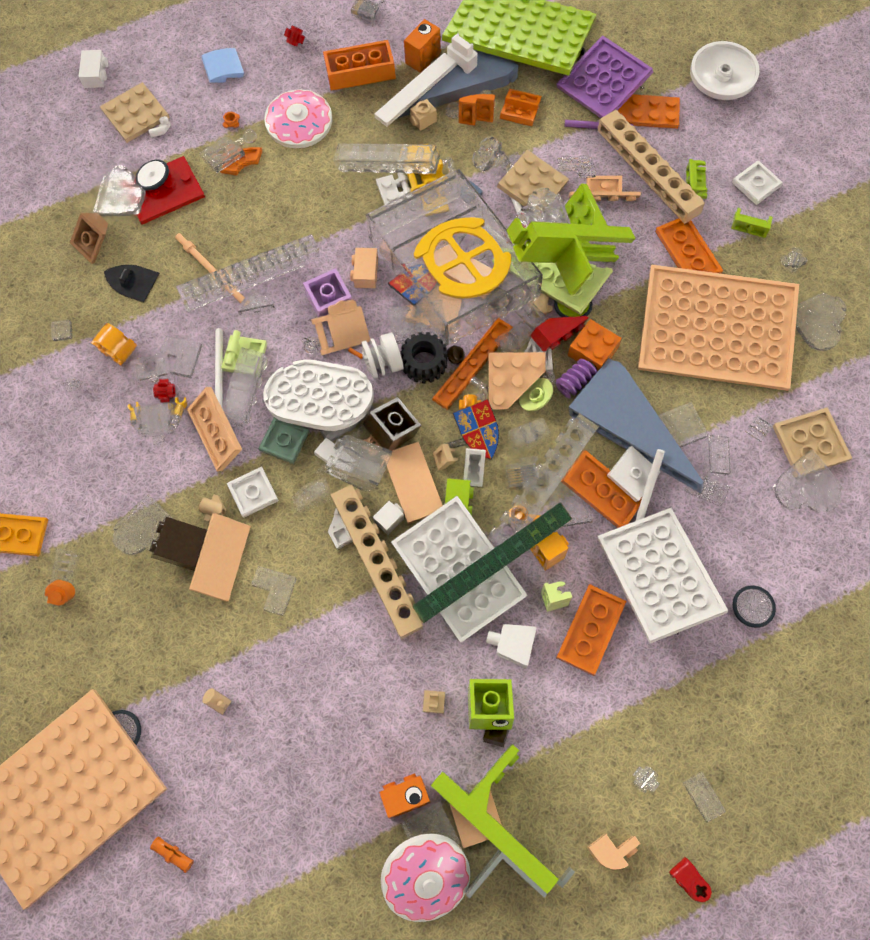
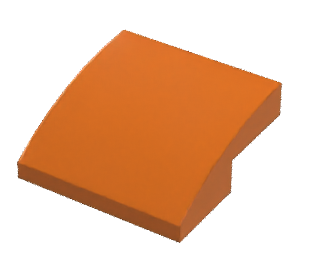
(476, 107)
(520, 107)

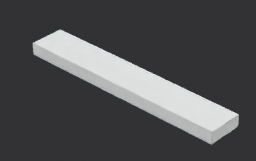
(415, 89)

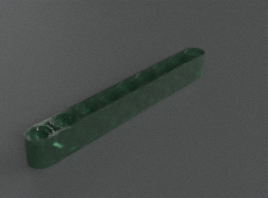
(492, 562)

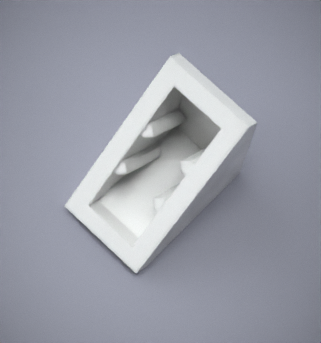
(474, 466)

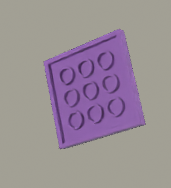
(605, 77)

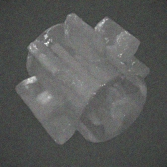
(646, 779)

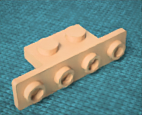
(608, 187)

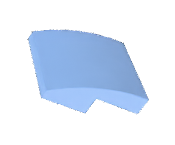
(222, 65)

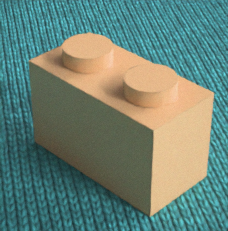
(365, 268)

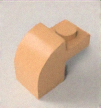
(611, 857)

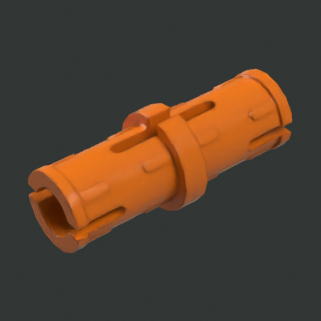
(172, 854)

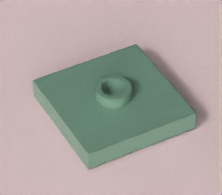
(284, 440)

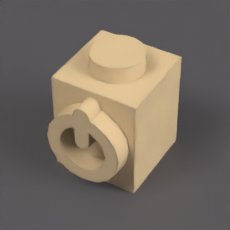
(423, 114)

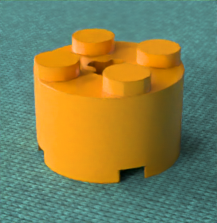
(114, 343)

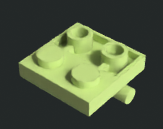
(234, 346)

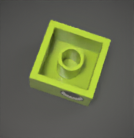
(490, 704)

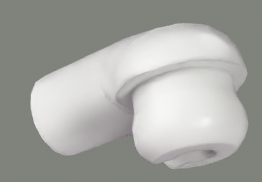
(162, 129)

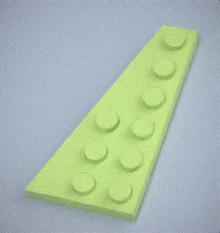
(556, 289)

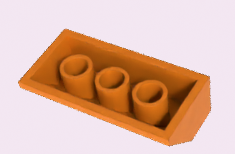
(359, 65)

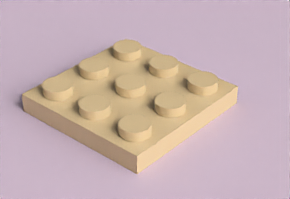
(134, 112)
(528, 175)
(812, 432)

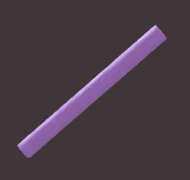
(582, 124)

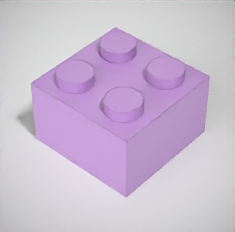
(326, 291)

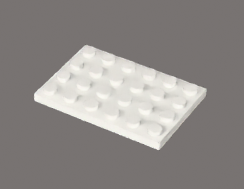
(443, 548)
(661, 575)

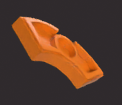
(251, 156)

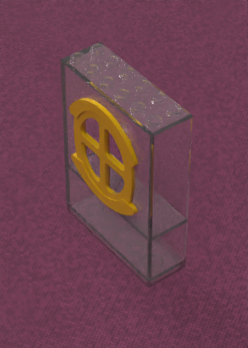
(436, 216)

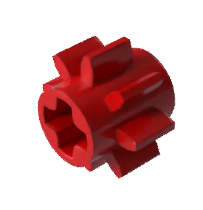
(294, 35)
(164, 390)

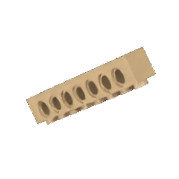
(651, 166)
(350, 496)

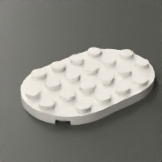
(319, 395)

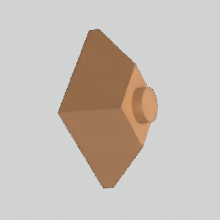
(89, 235)

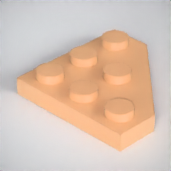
(512, 376)

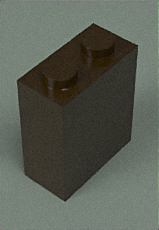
(178, 543)

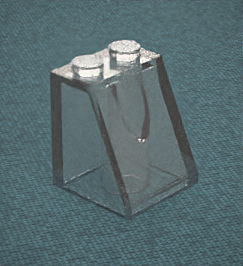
(358, 462)

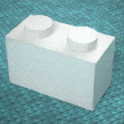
(92, 68)

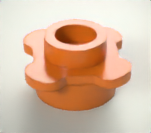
(231, 116)

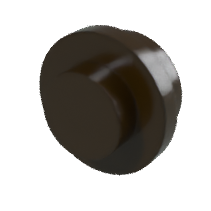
(455, 354)

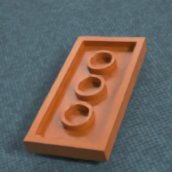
(652, 111)
(687, 247)
(590, 482)
(591, 630)

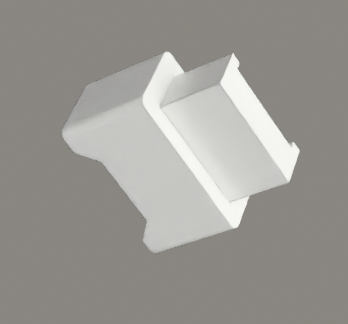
(462, 53)

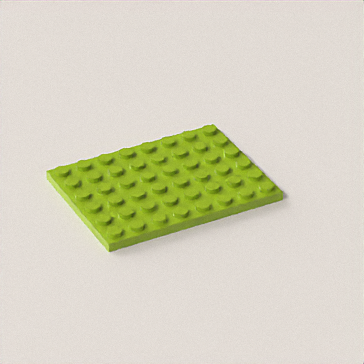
(524, 31)

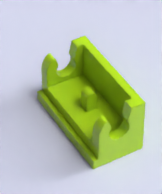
(697, 177)
(751, 224)

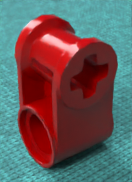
(688, 878)

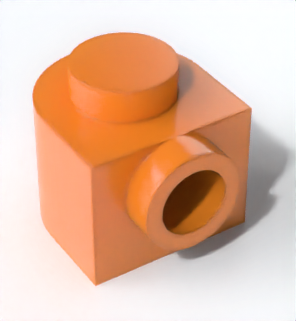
(59, 592)

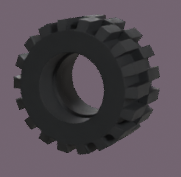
(420, 344)

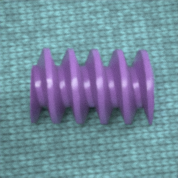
(575, 377)

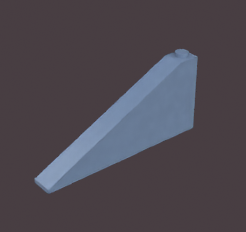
(490, 74)
(629, 420)

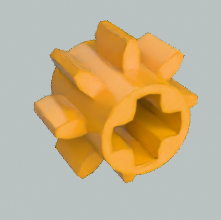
(467, 401)

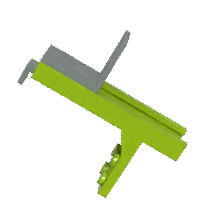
(474, 809)

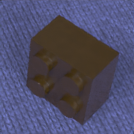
(392, 424)

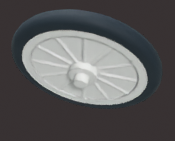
(152, 174)

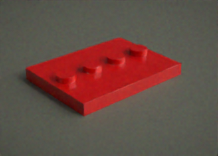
(176, 192)

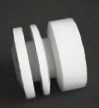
(382, 355)

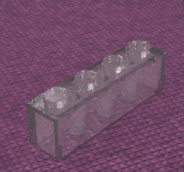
(243, 386)

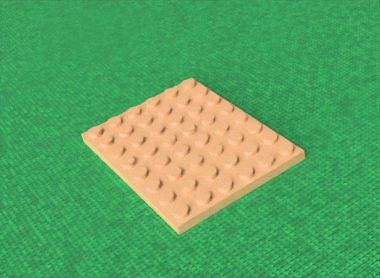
(719, 327)
(68, 796)

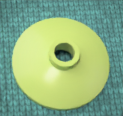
(537, 395)

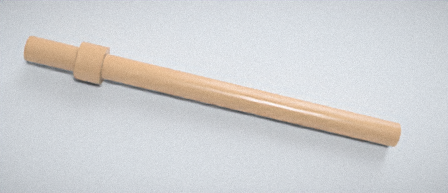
(189, 247)

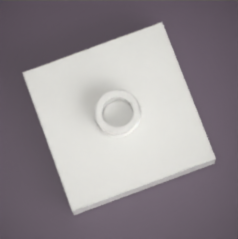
(757, 182)
(631, 473)
(252, 492)

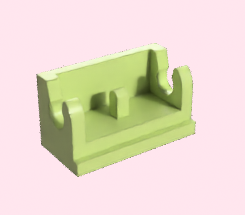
(553, 598)

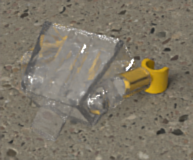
(157, 419)

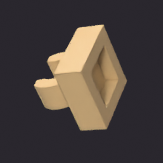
(444, 457)
(433, 701)

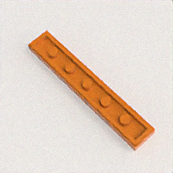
(470, 365)

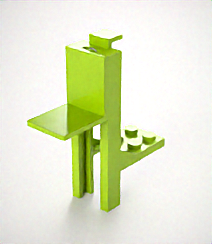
(569, 243)

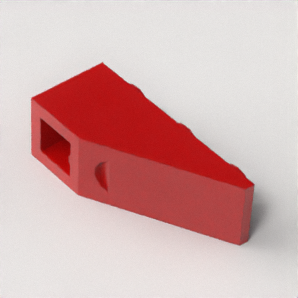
(556, 329)

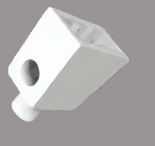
(514, 643)

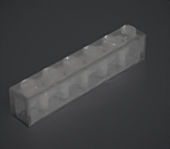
(387, 158)

